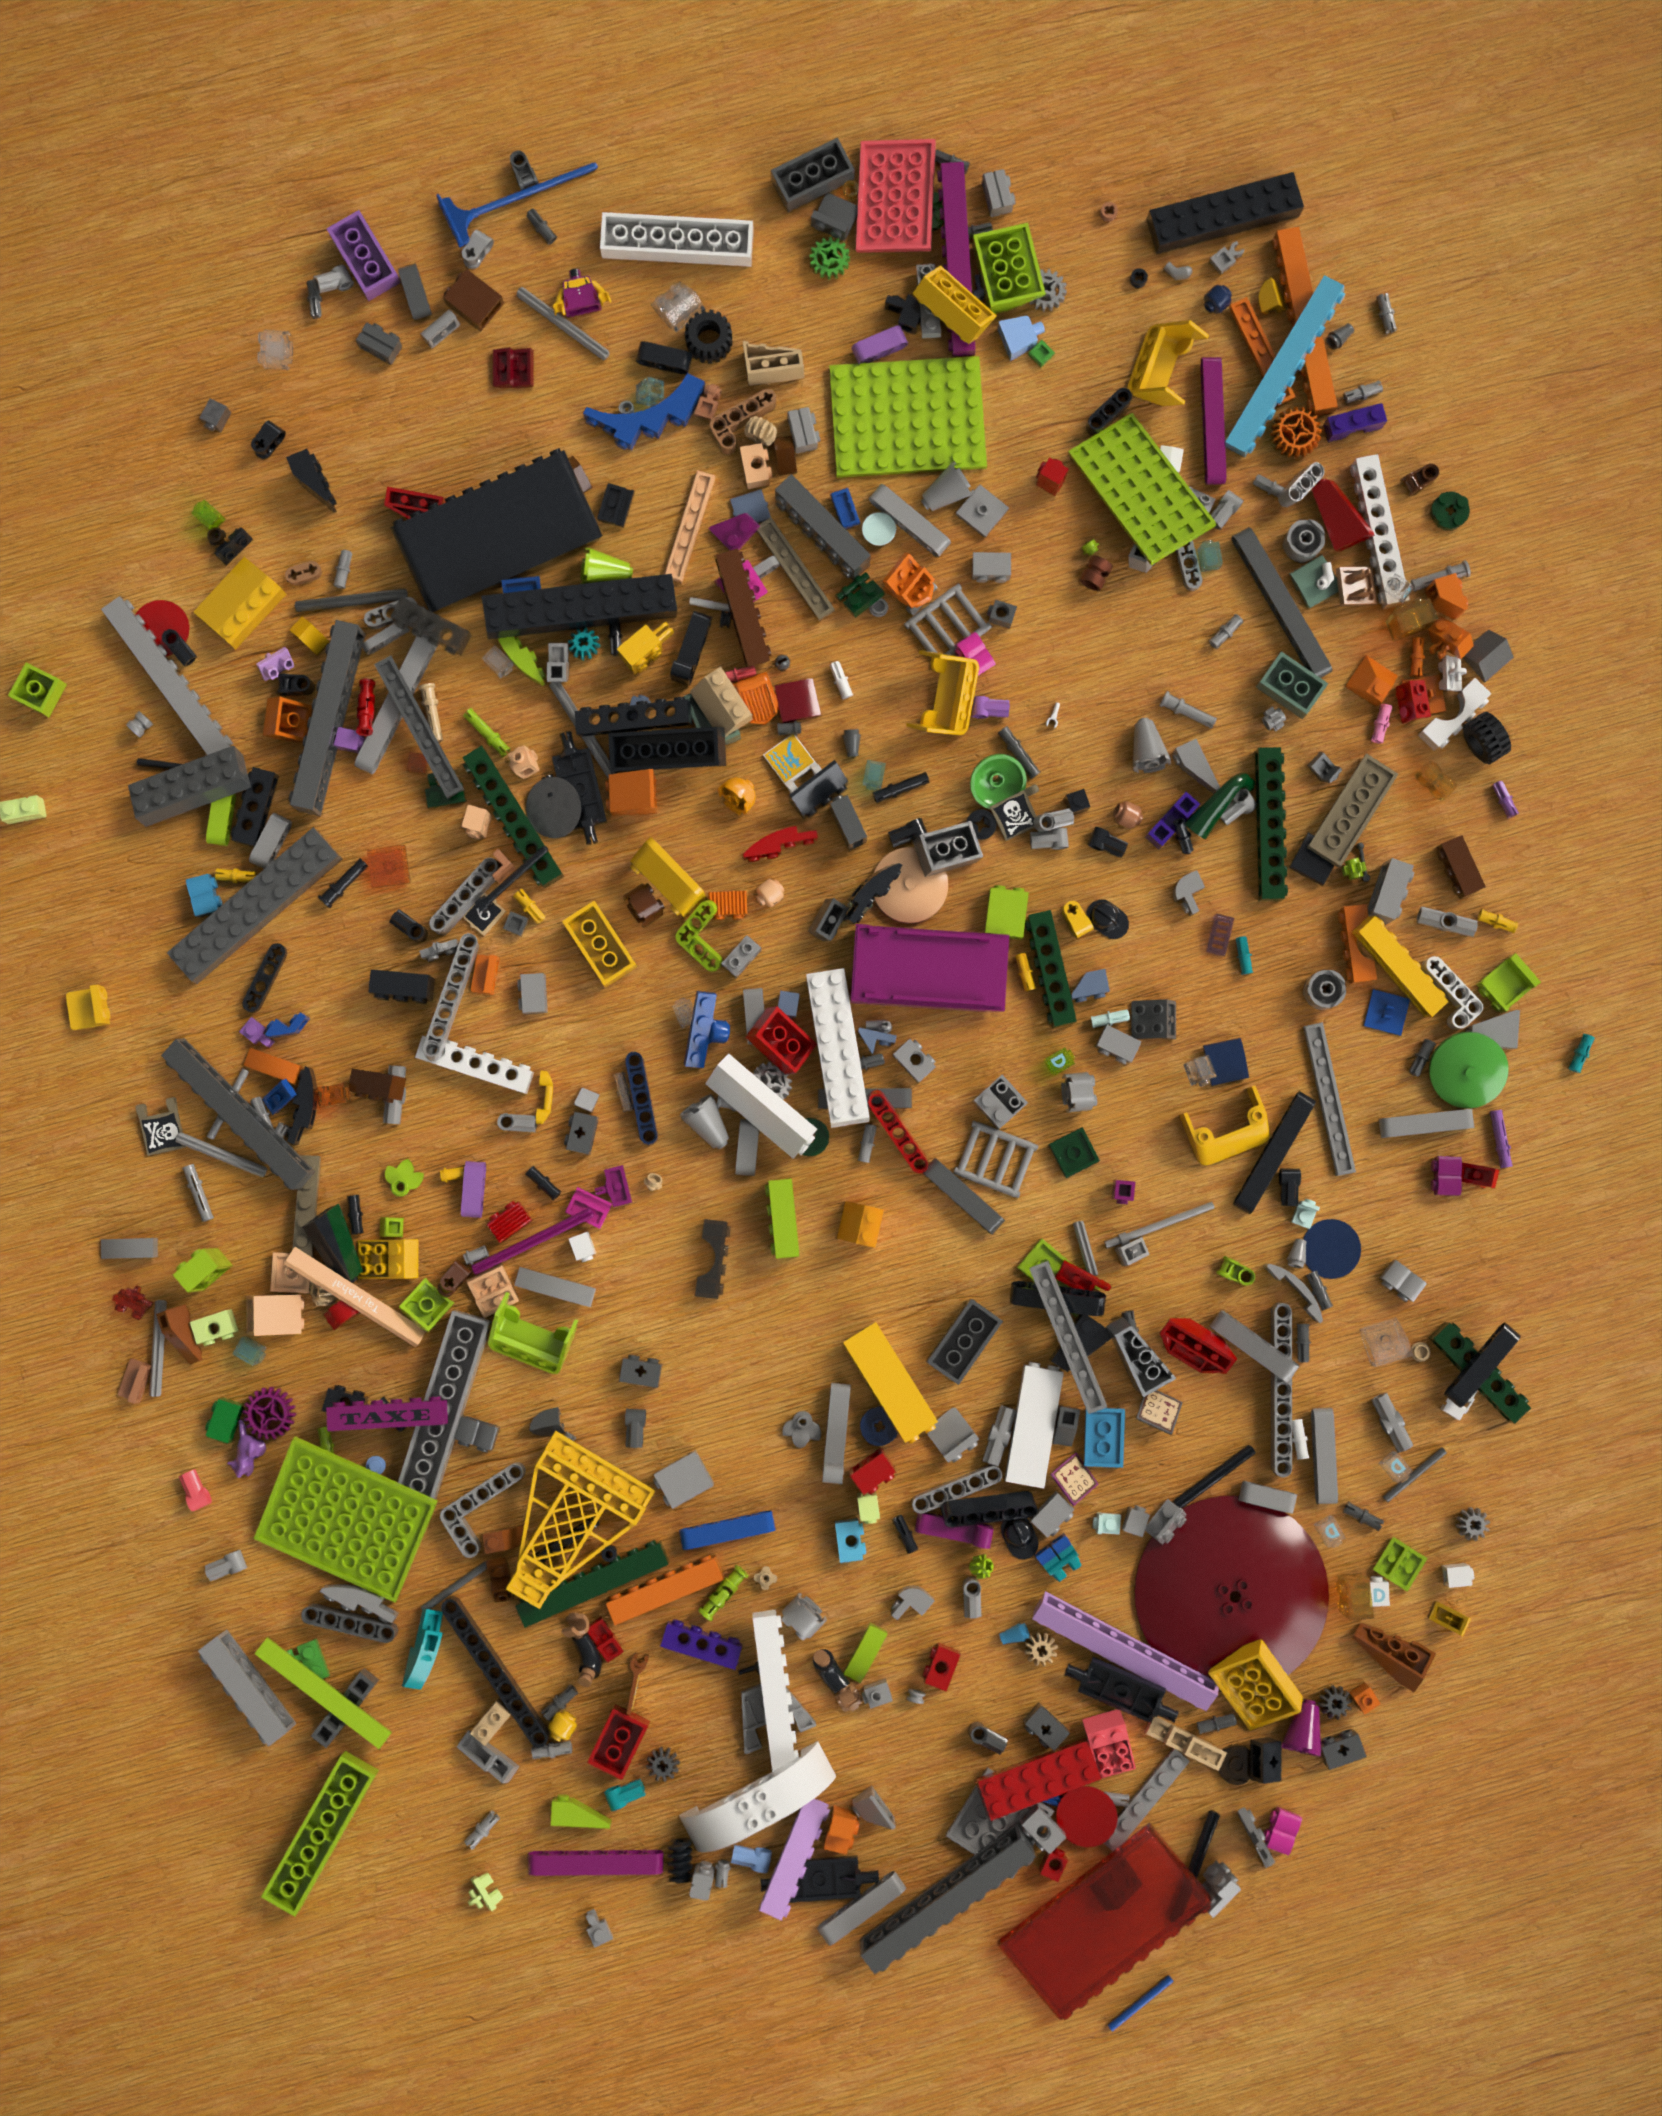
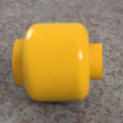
(562, 1726)

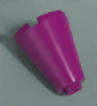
(1304, 1731)

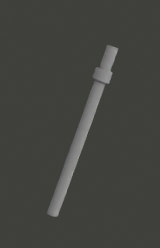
(1124, 1237)

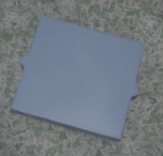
(753, 504)

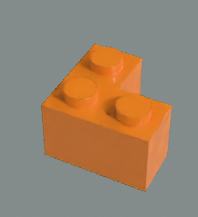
(840, 1830)

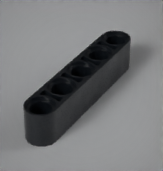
(1077, 1300)
(1482, 1365)
(988, 1509)

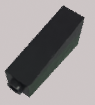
(334, 1243)

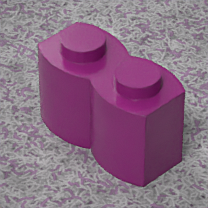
(1446, 1175)

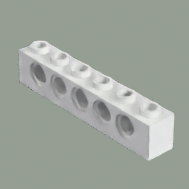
(520, 1083)

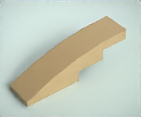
(1186, 1742)

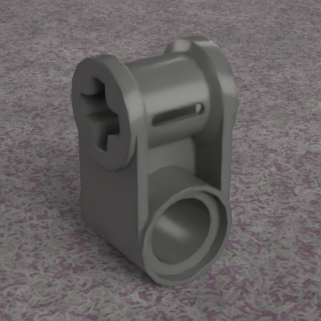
(523, 173)

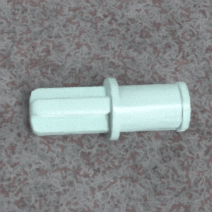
(1110, 1018)

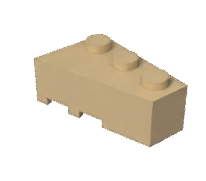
(772, 364)

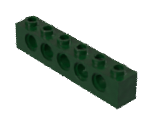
(1045, 921)
(1512, 1412)

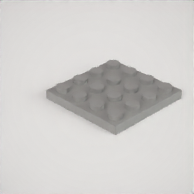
(975, 1831)

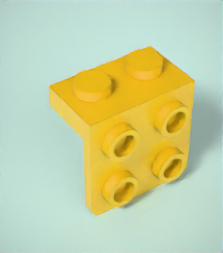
(88, 1008)

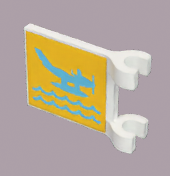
(791, 761)

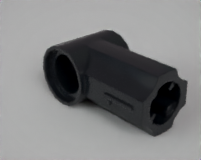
(179, 648)
(907, 833)
(1103, 841)
(408, 926)
(1289, 1181)

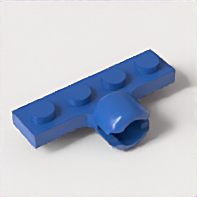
(704, 1030)

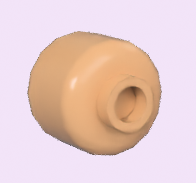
(770, 893)

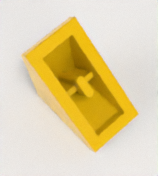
(309, 635)
(1449, 1618)

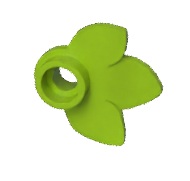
(403, 1174)

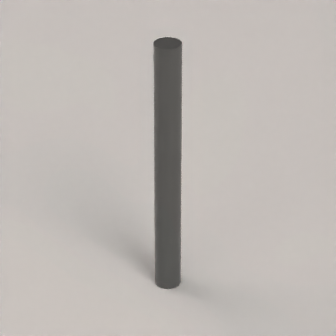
(1415, 1474)
(455, 1586)

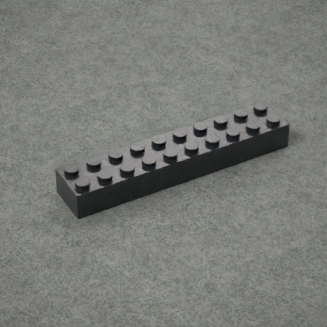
(579, 606)

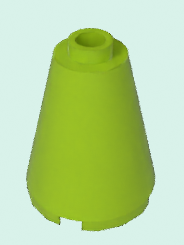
(603, 567)

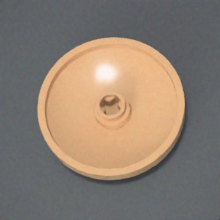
(911, 895)

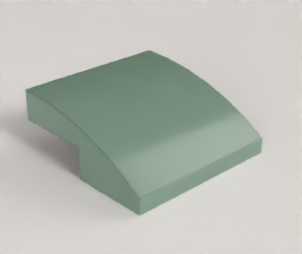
(1305, 582)

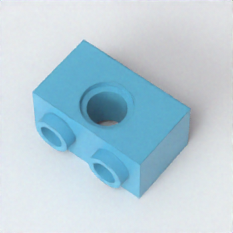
(850, 1552)

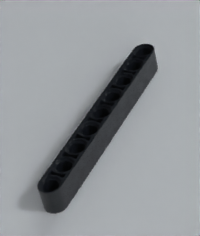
(496, 1681)

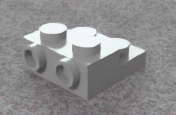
(1220, 1885)

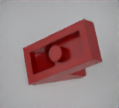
(1479, 1175)

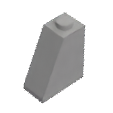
(1501, 1029)

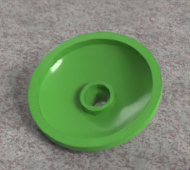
(1009, 782)

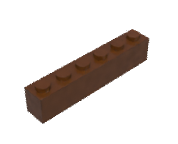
(742, 608)

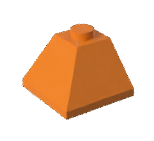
(1371, 681)

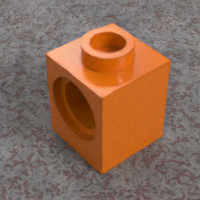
(1364, 1698)

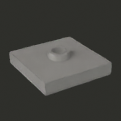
(982, 511)

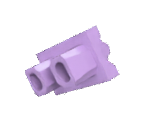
(275, 663)

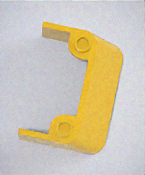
(1158, 358)
(953, 694)
(668, 878)
(1211, 1150)

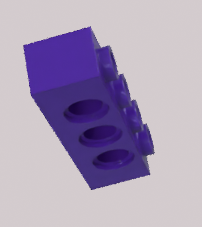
(671, 1641)

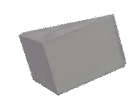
(1132, 1251)

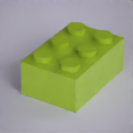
(202, 1269)

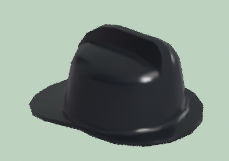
(1108, 919)
(1020, 1537)

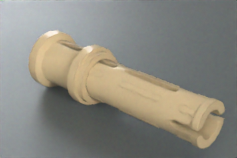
(430, 704)

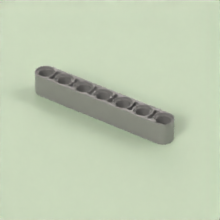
(451, 988)

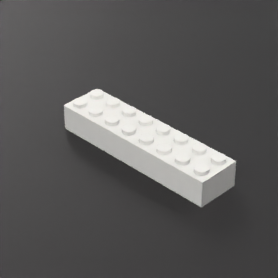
(676, 239)
(837, 1048)

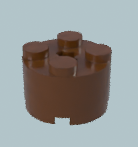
(643, 904)

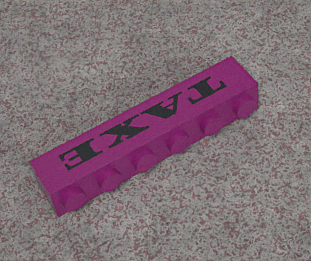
(387, 1414)

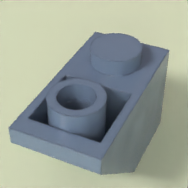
(1091, 984)

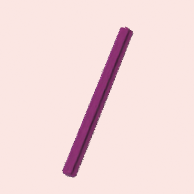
(532, 1241)

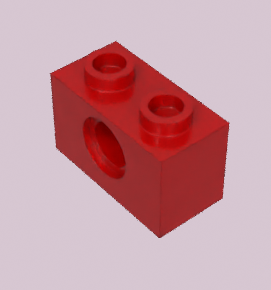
(942, 1678)

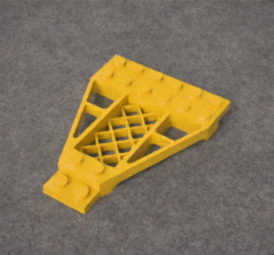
(594, 1479)

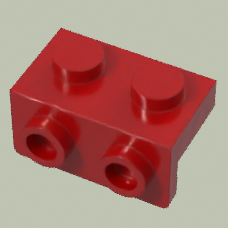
(1412, 701)

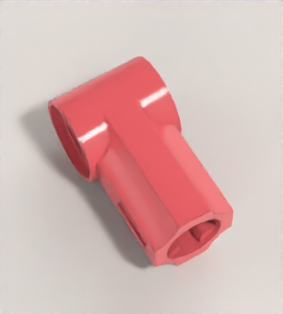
(196, 1494)

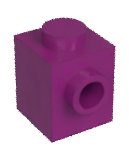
(1123, 1191)

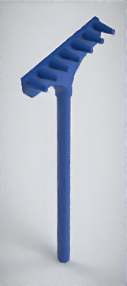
(459, 219)

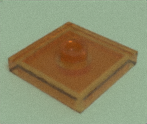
(388, 866)

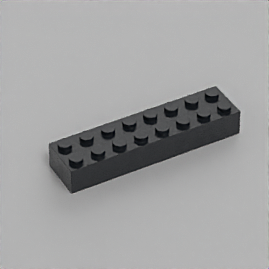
(1225, 213)

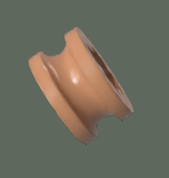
(1108, 217)

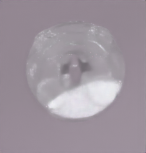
(275, 349)

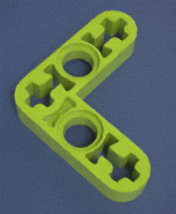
(693, 937)

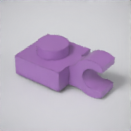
(256, 1032)

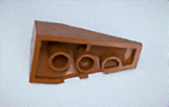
(1401, 1659)

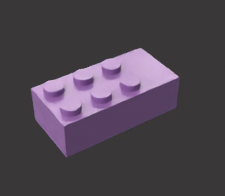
(363, 255)

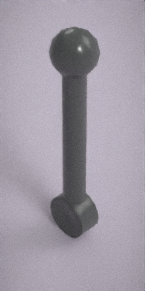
(1360, 846)

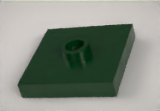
(1074, 1152)

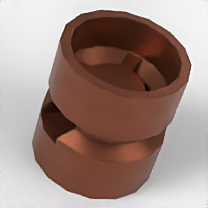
(1097, 570)

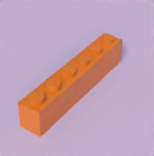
(664, 1590)

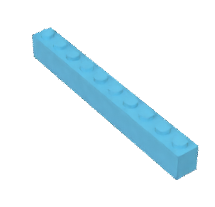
(1285, 365)

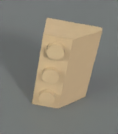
(721, 702)

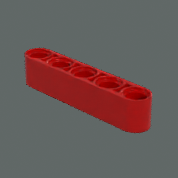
(899, 1140)

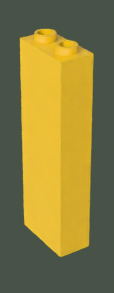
(890, 1383)

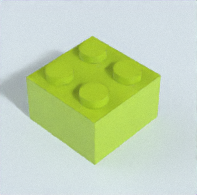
(37, 690)

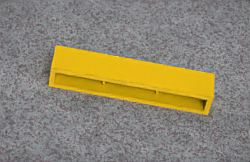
(1400, 966)

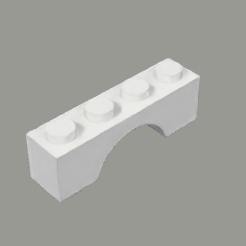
(1470, 698)

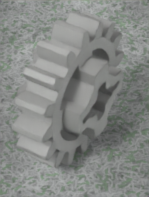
(1050, 283)
(773, 1079)

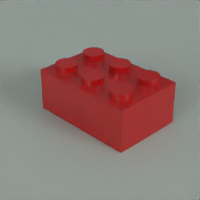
(781, 1040)
(872, 1472)
(618, 1742)

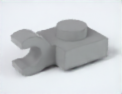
(598, 1930)

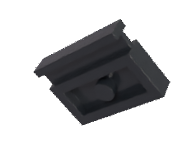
(615, 505)

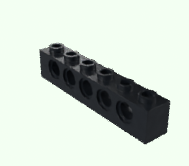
(681, 717)

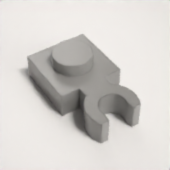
(1225, 258)

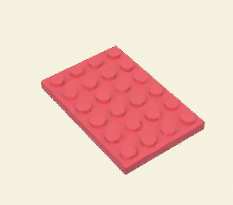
(895, 196)

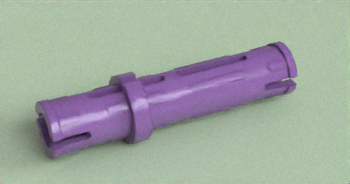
(1500, 1135)

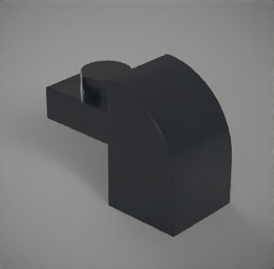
(909, 311)

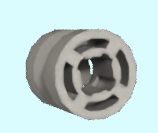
(139, 724)

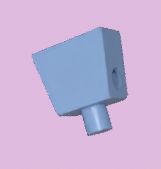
(1019, 335)

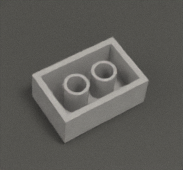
(1390, 890)

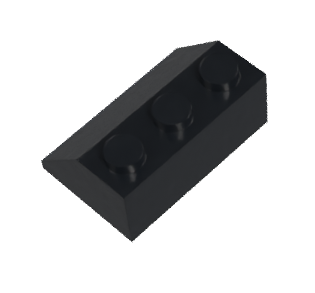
(819, 790)

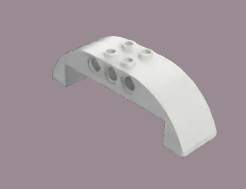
(760, 1802)

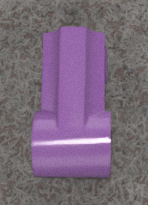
(985, 707)

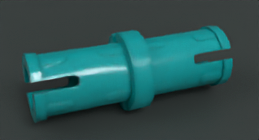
(1581, 1053)

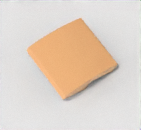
(490, 1289)

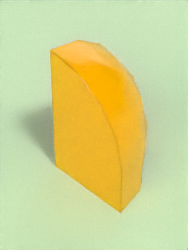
(1270, 297)

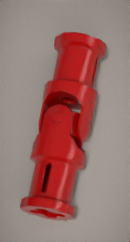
(365, 707)

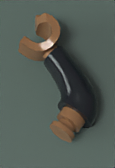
(589, 1656)
(833, 1677)

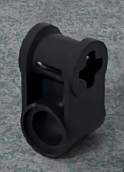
(268, 438)
(291, 685)

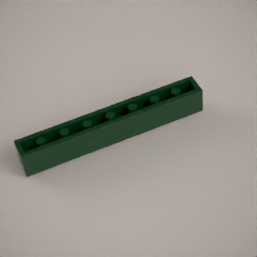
(596, 1582)

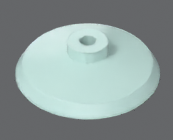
(879, 528)

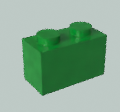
(224, 1420)

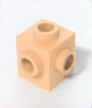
(523, 762)

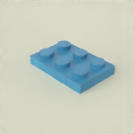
(1104, 1438)

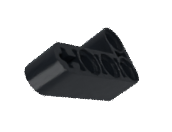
(691, 649)

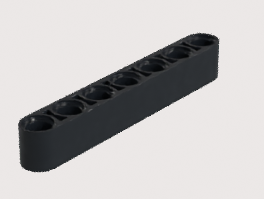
(1274, 1152)

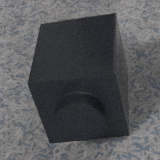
(1077, 802)

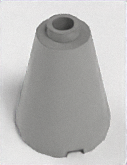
(947, 489)
(1148, 748)
(706, 1121)

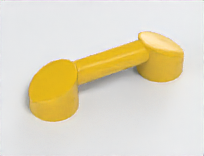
(543, 1114)

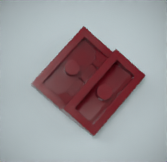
(513, 368)
(797, 700)

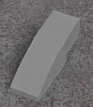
(129, 1248)
(488, 1758)

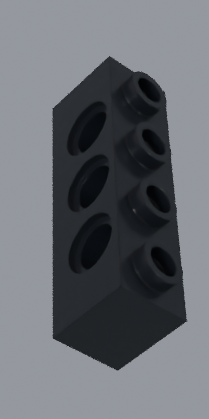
(259, 817)

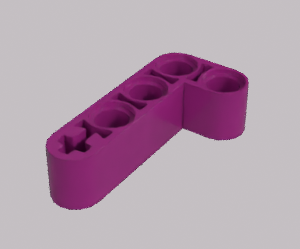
(933, 1524)

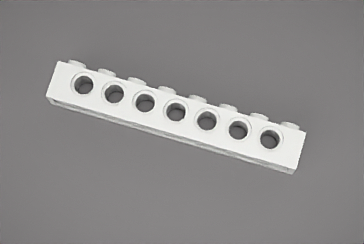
(1371, 466)

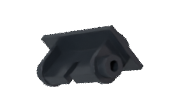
(238, 541)

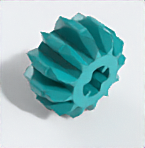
(584, 636)

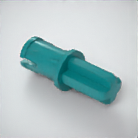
(1244, 955)

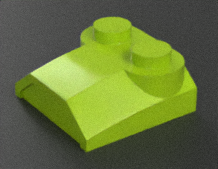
(425, 1306)

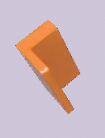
(485, 974)

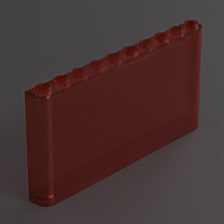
(1105, 1922)

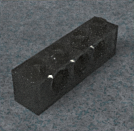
(406, 609)

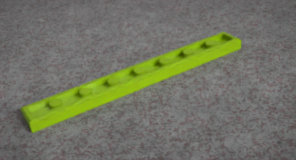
(323, 1693)

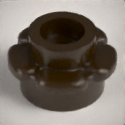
(212, 536)

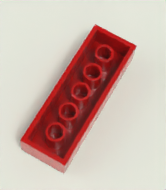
(1037, 1779)

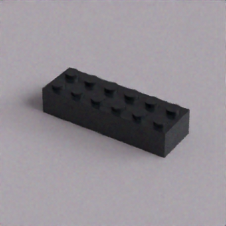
(667, 749)

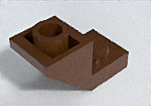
(500, 1577)

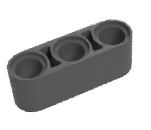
(414, 292)

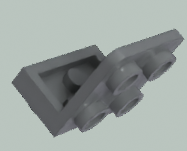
(835, 216)

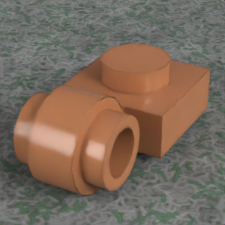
(708, 406)

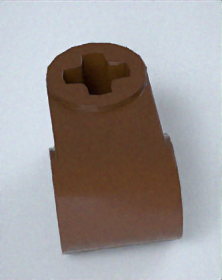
(1418, 480)
(455, 1277)

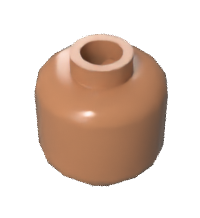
(1127, 814)

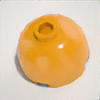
(738, 794)

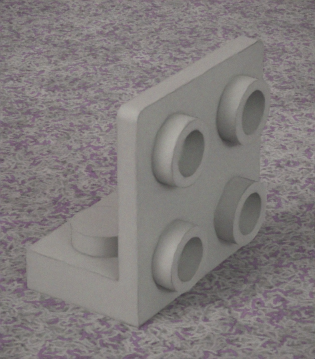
(1165, 1522)

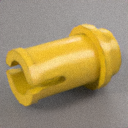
(452, 1174)

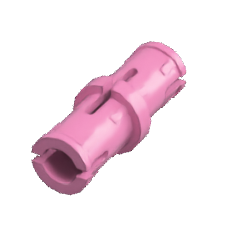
(1381, 723)

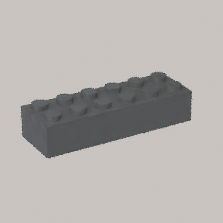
(822, 528)
(189, 786)

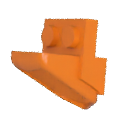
(909, 582)
(758, 697)

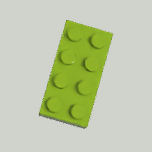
(783, 1218)

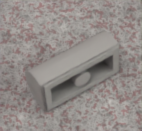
(440, 329)

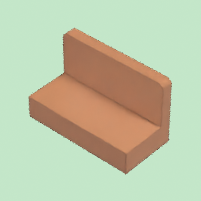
(506, 868)
(135, 1380)

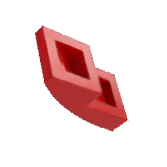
(604, 1639)

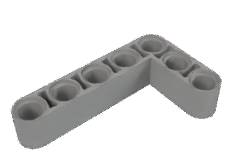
(836, 1433)
(476, 1501)

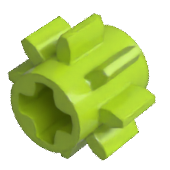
(1354, 869)
(981, 1566)

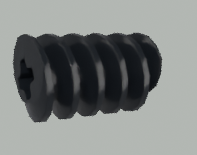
(681, 1860)

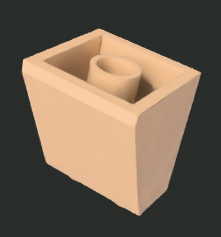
(274, 1314)

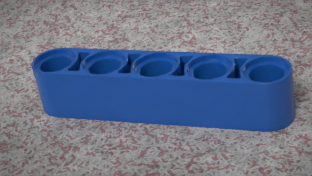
(727, 1530)

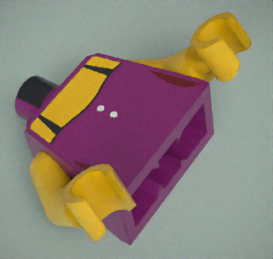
(580, 295)

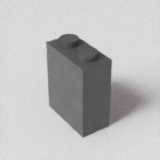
(848, 822)

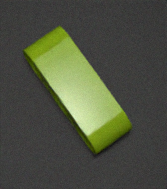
(221, 820)

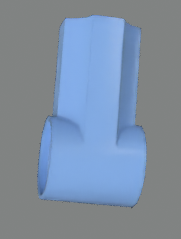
(756, 1858)

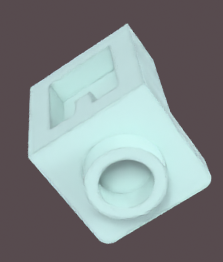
(1305, 1213)
(1107, 1523)

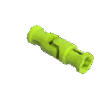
(718, 1598)

